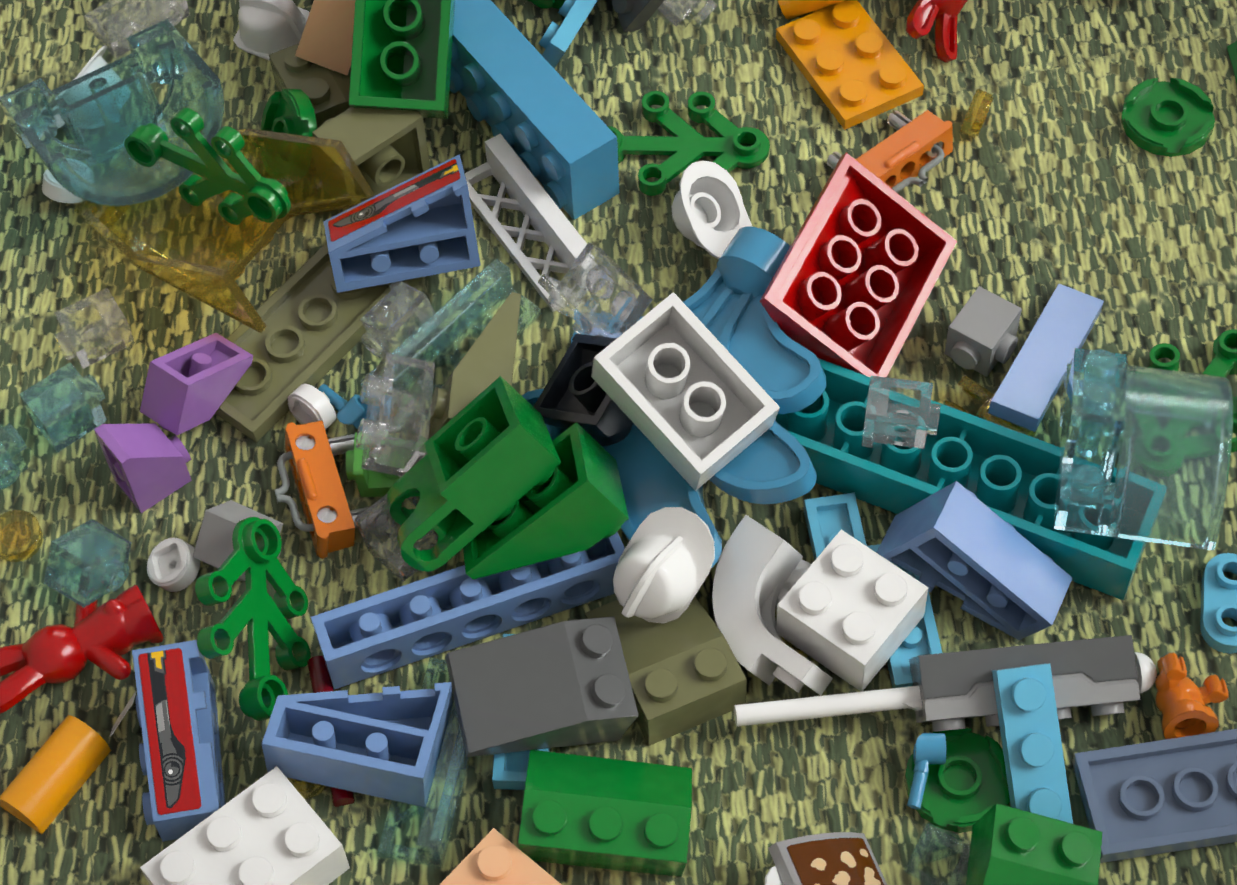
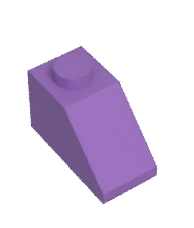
(192, 382)
(144, 461)

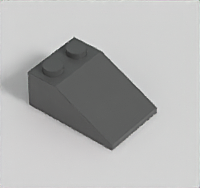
(543, 688)

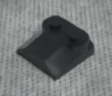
(578, 398)

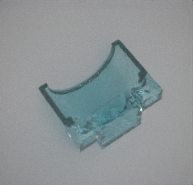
(107, 107)
(1170, 444)

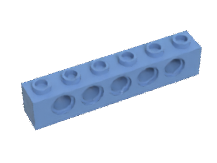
(456, 611)

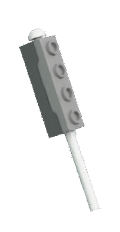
(961, 685)

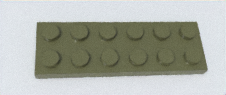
(304, 339)

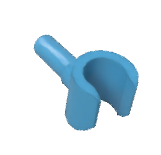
(348, 411)
(929, 749)

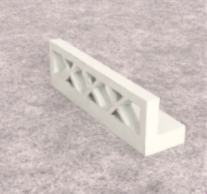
(537, 207)

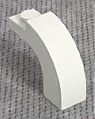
(744, 604)

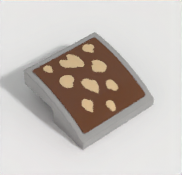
(827, 860)

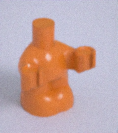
(1183, 702)

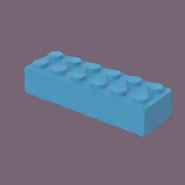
(532, 108)

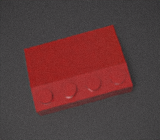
(857, 272)

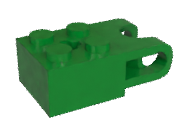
(472, 474)

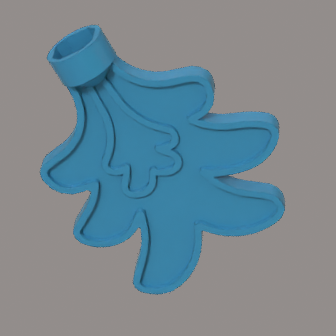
(776, 463)

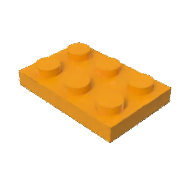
(849, 62)

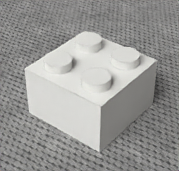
(851, 610)

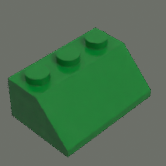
(402, 55)
(606, 813)

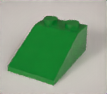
(559, 517)
(1031, 850)

